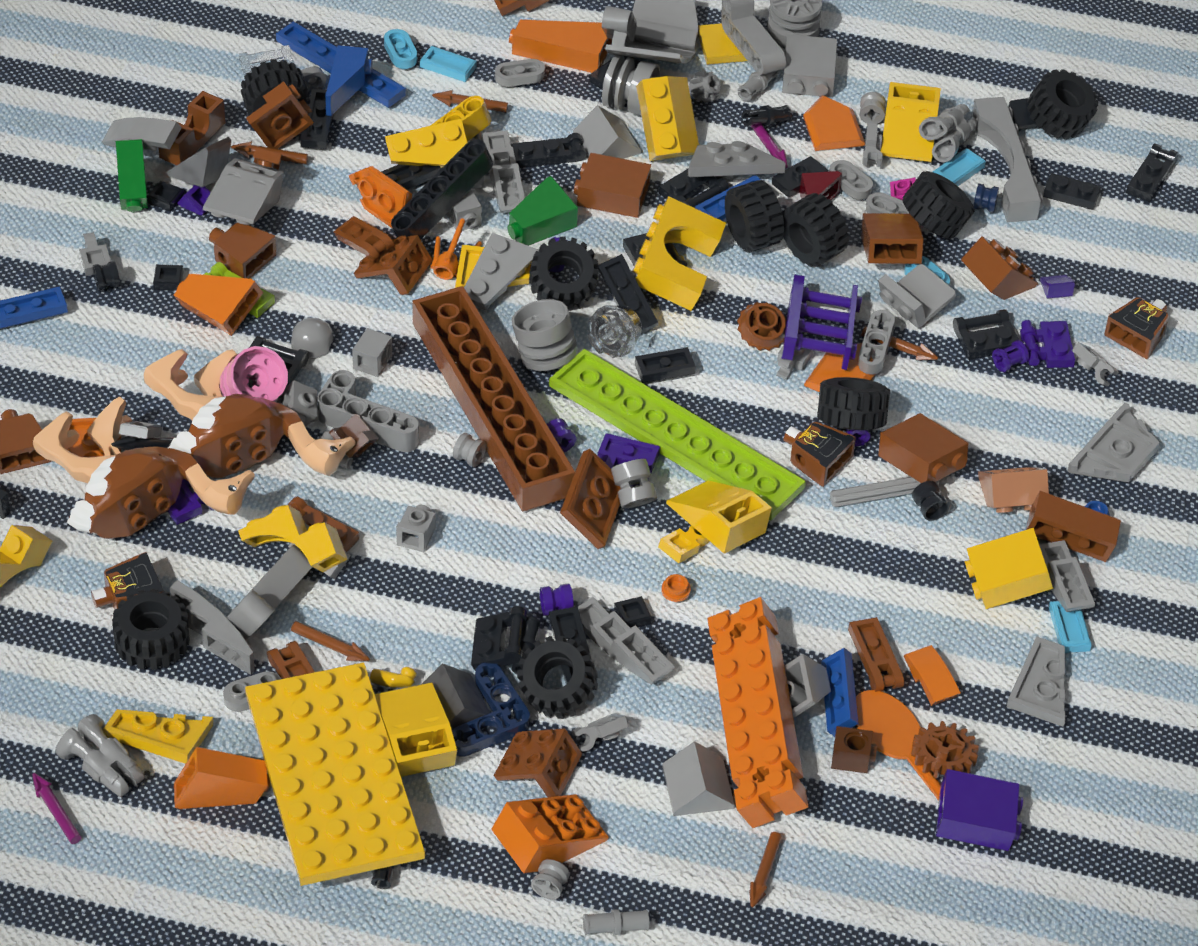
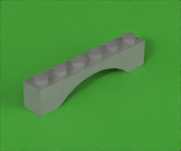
(996, 126)

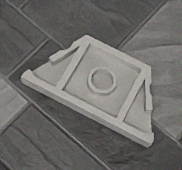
(732, 159)
(1116, 449)

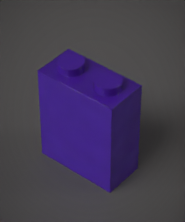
(979, 810)

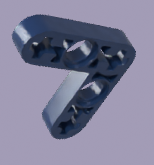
(499, 718)

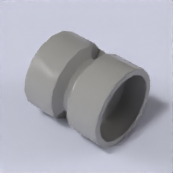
(634, 473)

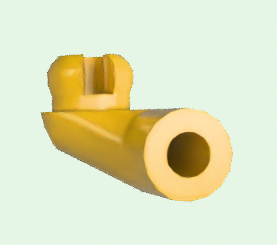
(390, 679)

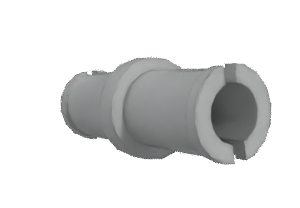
(755, 84)
(615, 922)

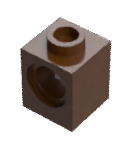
(853, 749)

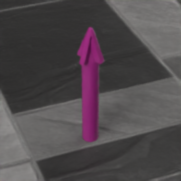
(769, 143)
(45, 792)

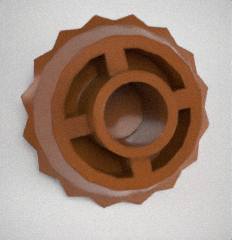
(762, 326)

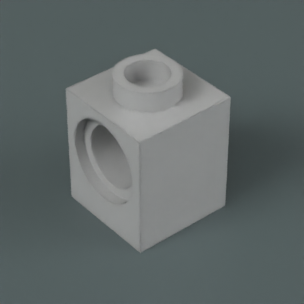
(466, 208)
(372, 352)

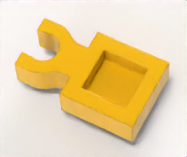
(682, 544)

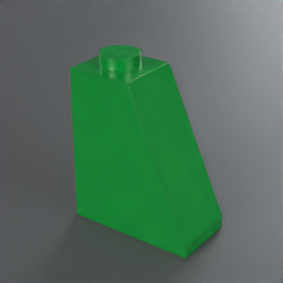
(131, 175)
(542, 214)

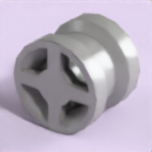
(872, 107)
(469, 449)
(550, 879)

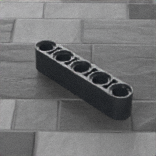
(443, 190)

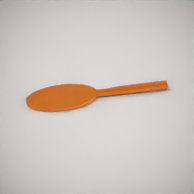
(892, 729)

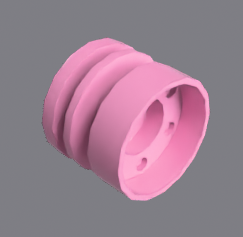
(262, 367)

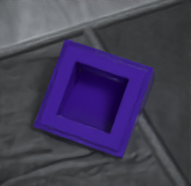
(195, 199)
(1057, 286)

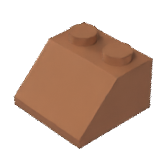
(1012, 487)

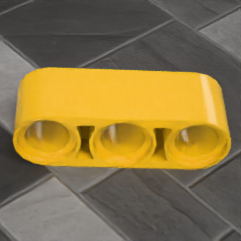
(473, 115)

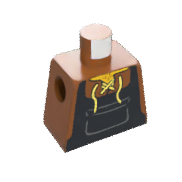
(1138, 325)
(820, 451)
(126, 579)

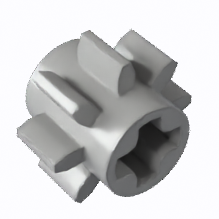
(704, 86)

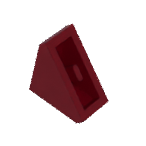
(821, 183)

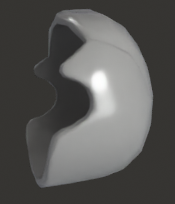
(313, 336)

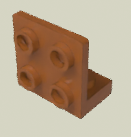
(402, 262)
(541, 755)

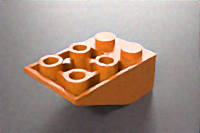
(547, 829)

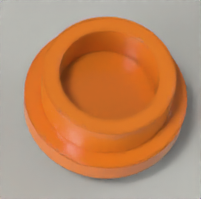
(676, 588)

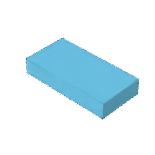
(448, 63)
(961, 167)
(1070, 628)

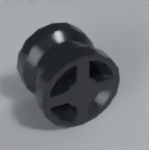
(106, 275)

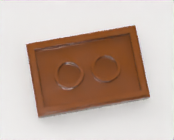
(592, 499)

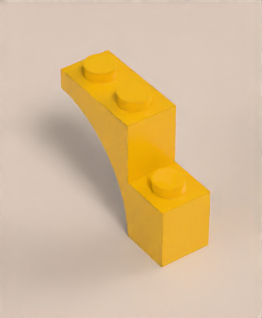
(285, 524)
(21, 550)

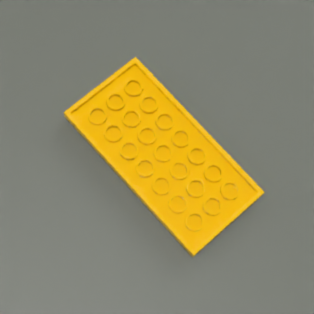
(333, 774)

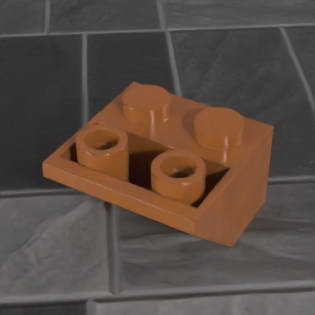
(998, 268)

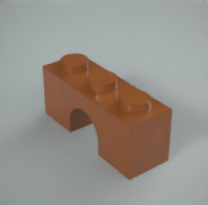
(204, 119)

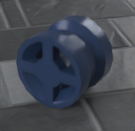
(986, 198)

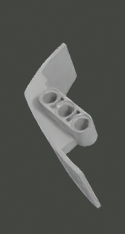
(653, 30)

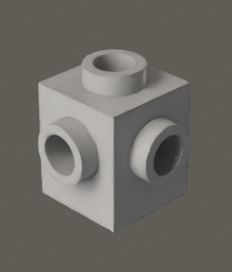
(302, 400)

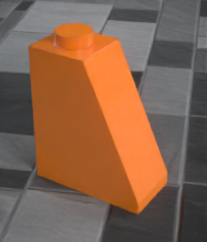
(219, 299)
(220, 780)

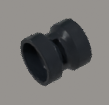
(929, 499)

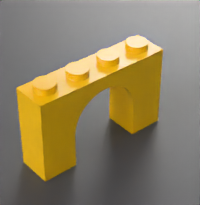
(658, 270)

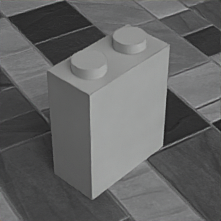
(809, 65)

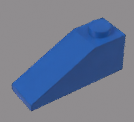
(347, 76)

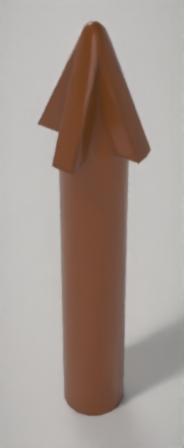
(449, 98)
(248, 149)
(921, 352)
(352, 651)
(758, 887)

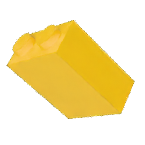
(1008, 569)

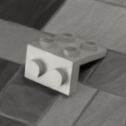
(916, 295)

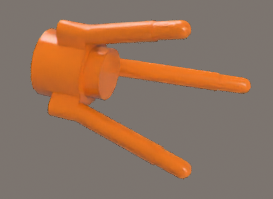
(446, 264)

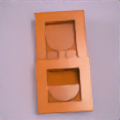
(933, 674)

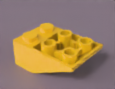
(904, 113)
(723, 513)
(417, 729)

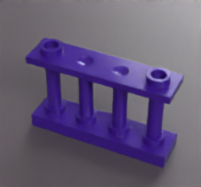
(796, 325)

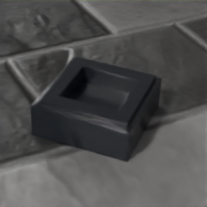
(165, 196)
(167, 277)
(633, 612)

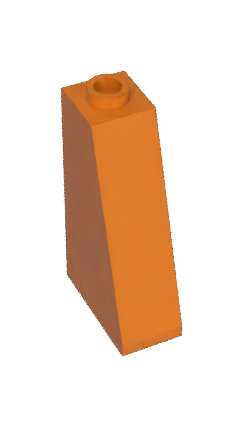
(561, 43)

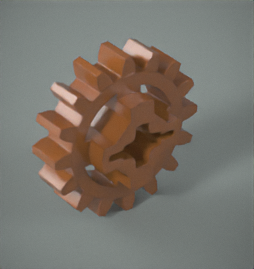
(944, 749)

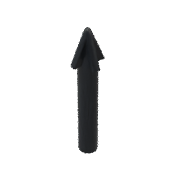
(131, 443)

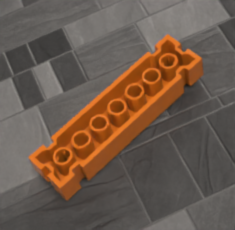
(757, 713)

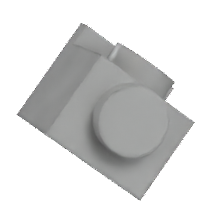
(419, 522)

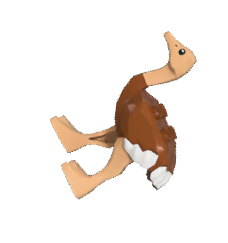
(235, 429)
(132, 485)

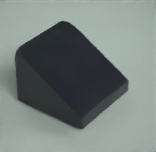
(1021, 115)

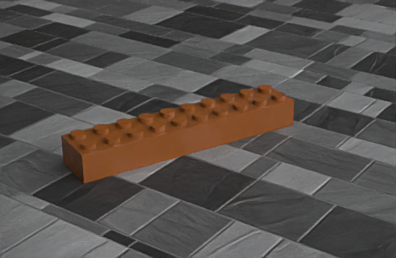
(493, 398)

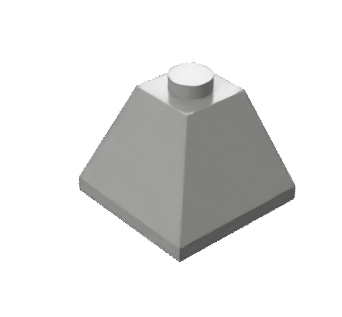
(806, 683)

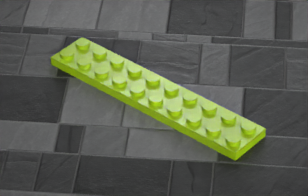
(677, 431)

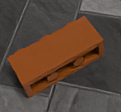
(1079, 526)

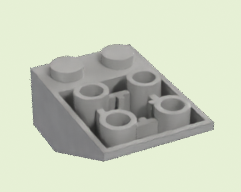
(244, 191)

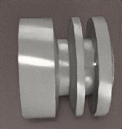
(793, 18)
(621, 82)
(544, 335)

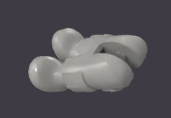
(950, 122)
(103, 764)

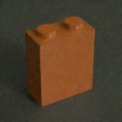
(613, 185)
(891, 238)
(923, 449)

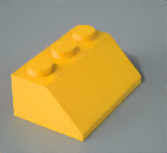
(667, 117)

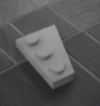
(496, 268)
(1041, 683)

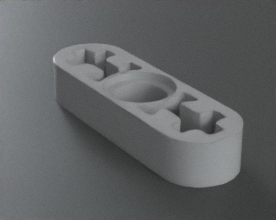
(873, 332)

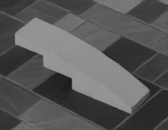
(152, 131)
(505, 171)
(1066, 576)
(217, 631)
(623, 643)

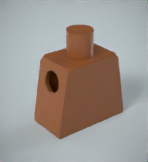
(243, 248)
(17, 442)

